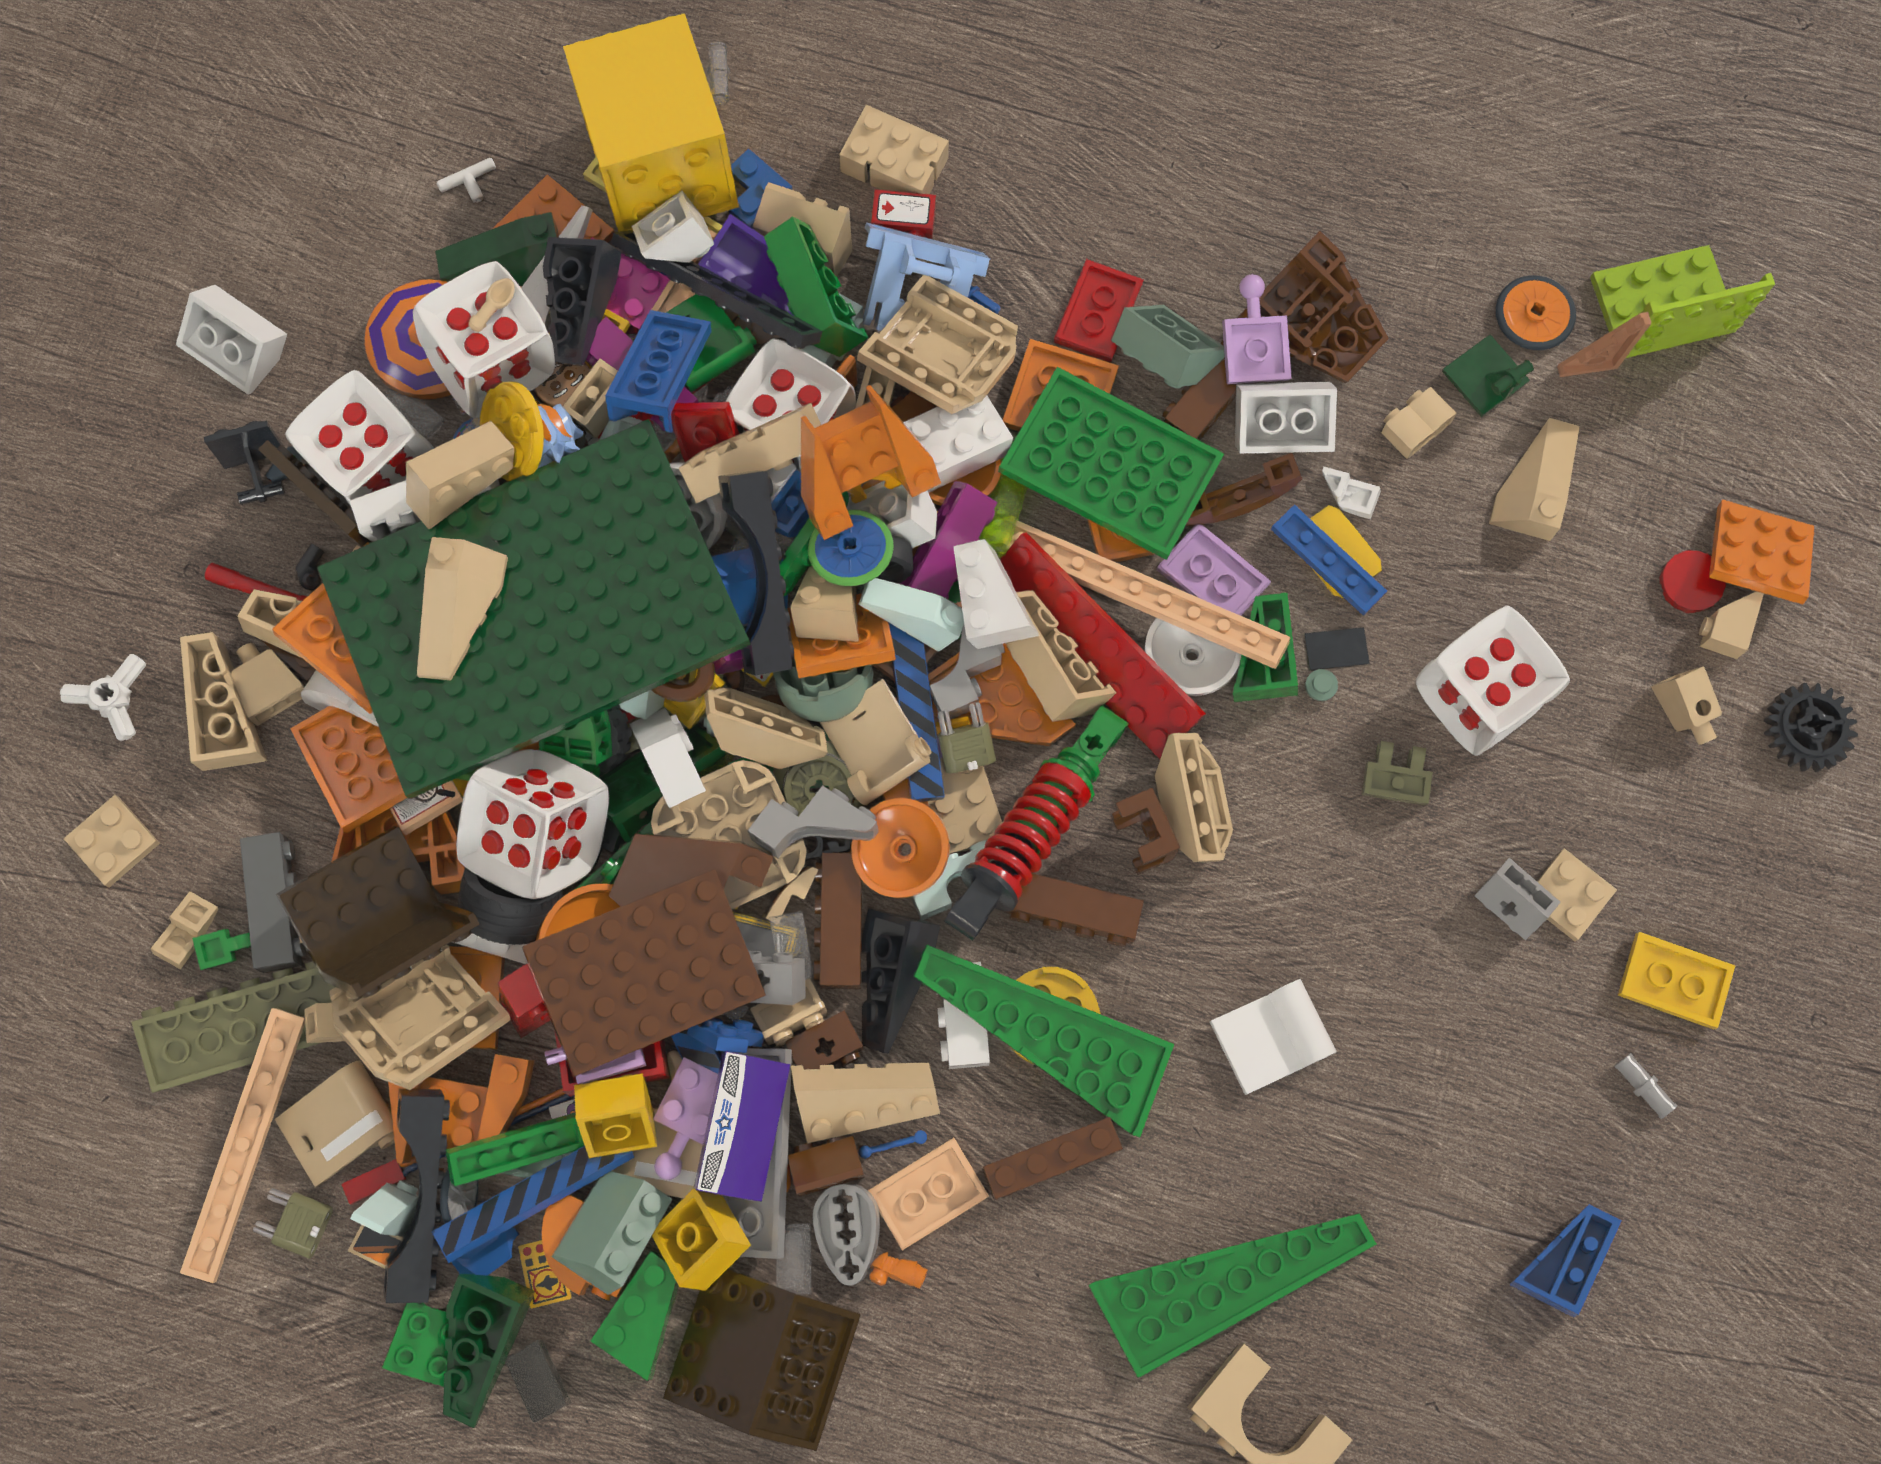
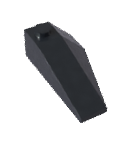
(579, 289)
(892, 955)

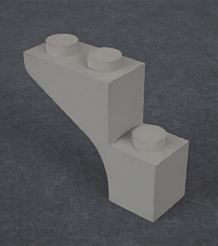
(957, 690)
(824, 816)

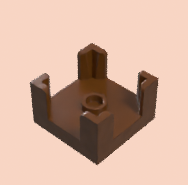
(1155, 826)

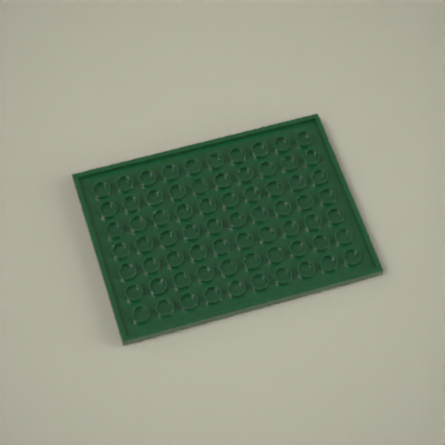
(594, 608)

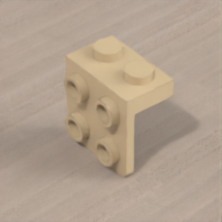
(781, 1021)

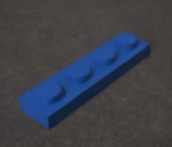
(1328, 560)

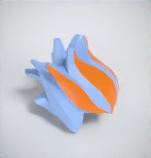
(558, 433)

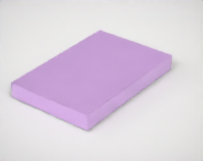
(1213, 571)

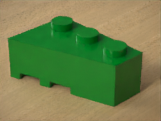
(1256, 679)
(640, 1317)

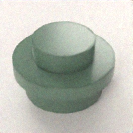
(1321, 685)

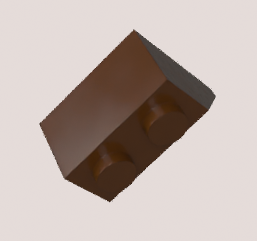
(825, 1165)

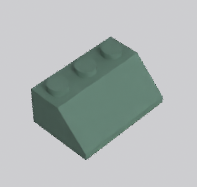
(1167, 344)
(611, 1230)

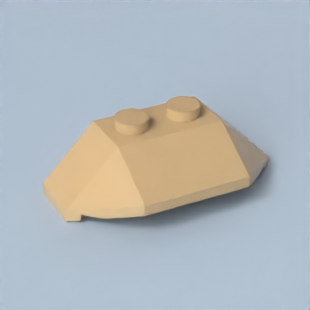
(762, 729)
(1194, 798)

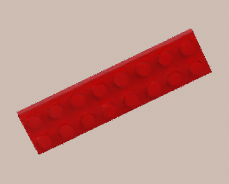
(1143, 690)

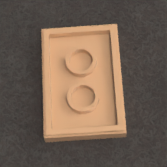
(928, 1193)

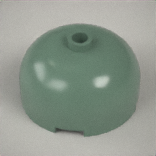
(823, 696)

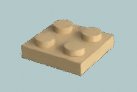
(111, 841)
(1579, 891)

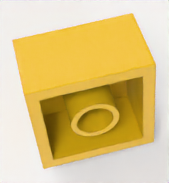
(615, 1115)
(700, 1239)

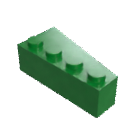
(812, 286)

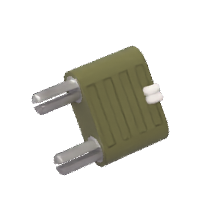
(966, 745)
(299, 1225)

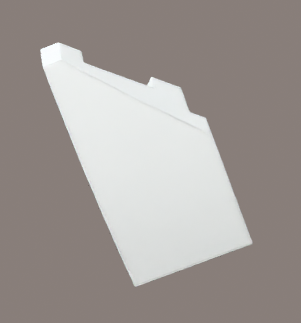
(1350, 494)

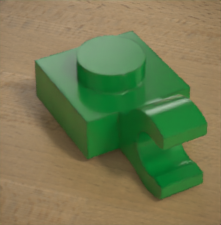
(219, 948)

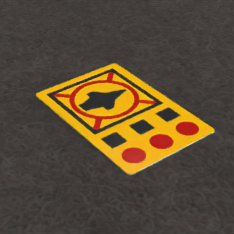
(540, 1277)

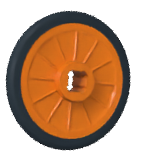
(1528, 328)

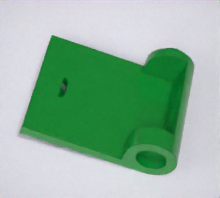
(724, 346)

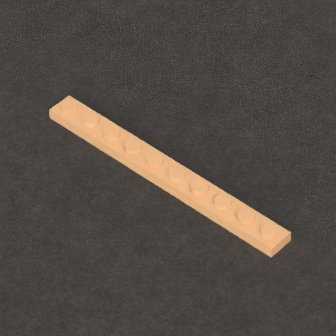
(1162, 600)

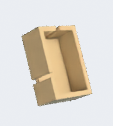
(896, 151)

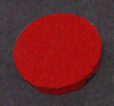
(1688, 583)

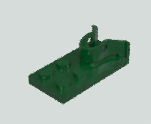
(636, 790)

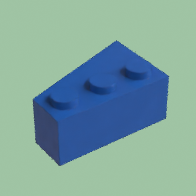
(1570, 1262)

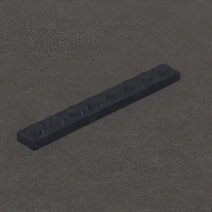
(726, 294)

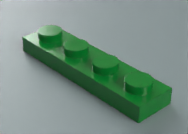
(513, 1149)

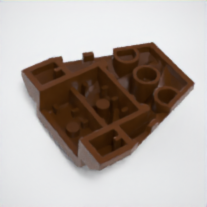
(1324, 311)

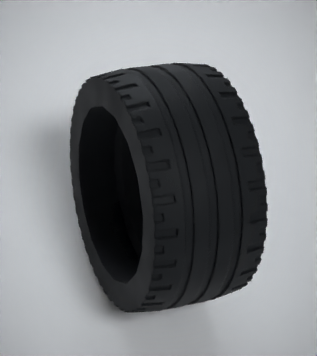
(503, 918)

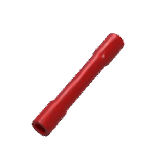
(234, 580)

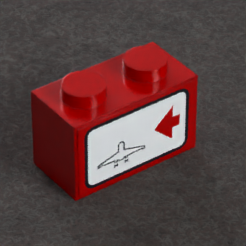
(905, 212)

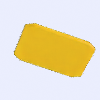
(1343, 533)

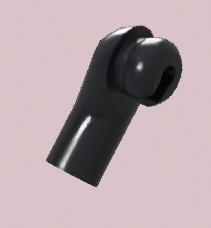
(306, 568)

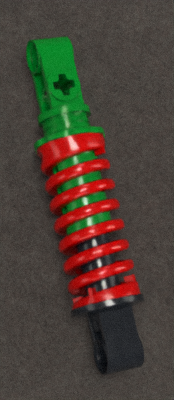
(1034, 826)

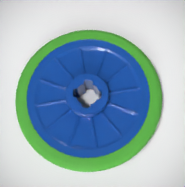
(855, 565)

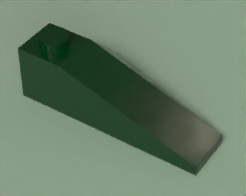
(514, 245)
(482, 1328)

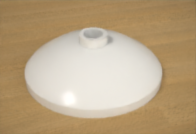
(1197, 677)

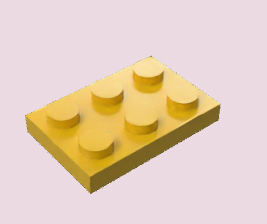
(1676, 980)

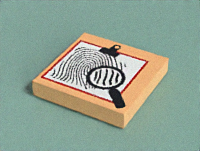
(423, 808)

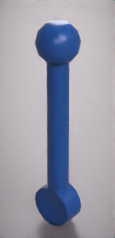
(919, 1137)

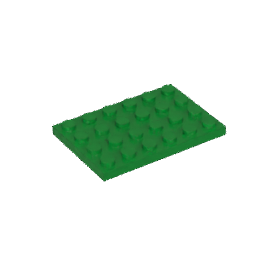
(1111, 463)

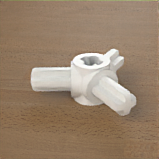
(116, 706)

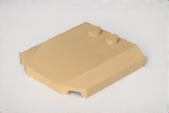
(942, 346)
(417, 1020)

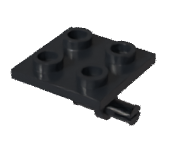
(241, 447)

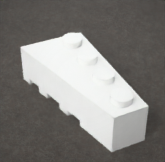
(387, 511)

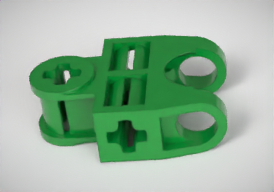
(582, 743)

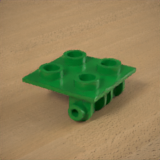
(419, 1344)

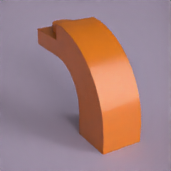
(554, 1226)

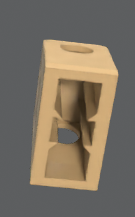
(264, 683)
(1690, 703)

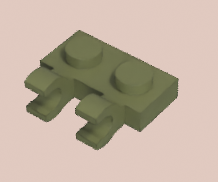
(1398, 782)

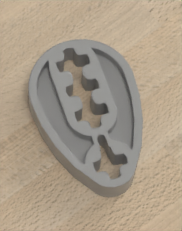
(828, 1227)

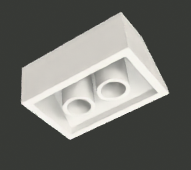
(230, 338)
(904, 515)

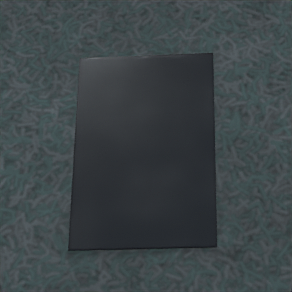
(1337, 648)

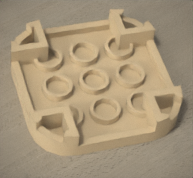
(726, 812)

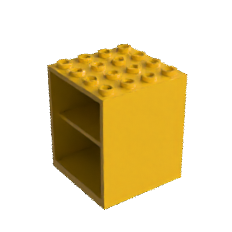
(652, 120)

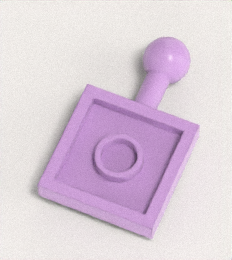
(1256, 345)
(685, 1111)

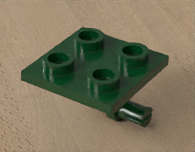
(1487, 375)

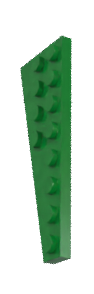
(1086, 1052)
(1191, 1299)

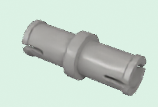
(1646, 1086)

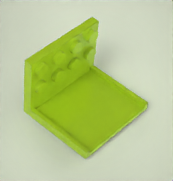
(1681, 296)

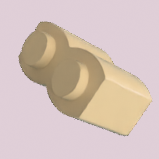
(1418, 422)

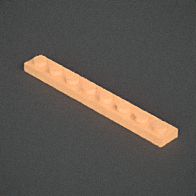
(243, 1146)

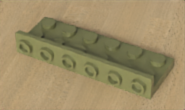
(223, 1029)

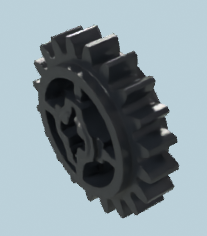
(1816, 711)

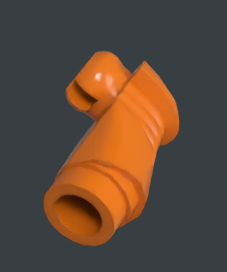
(900, 1270)

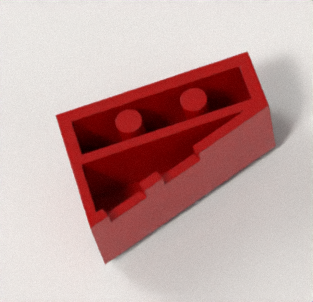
(523, 1001)

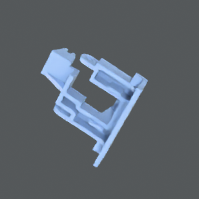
(898, 257)

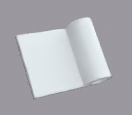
(1273, 1037)

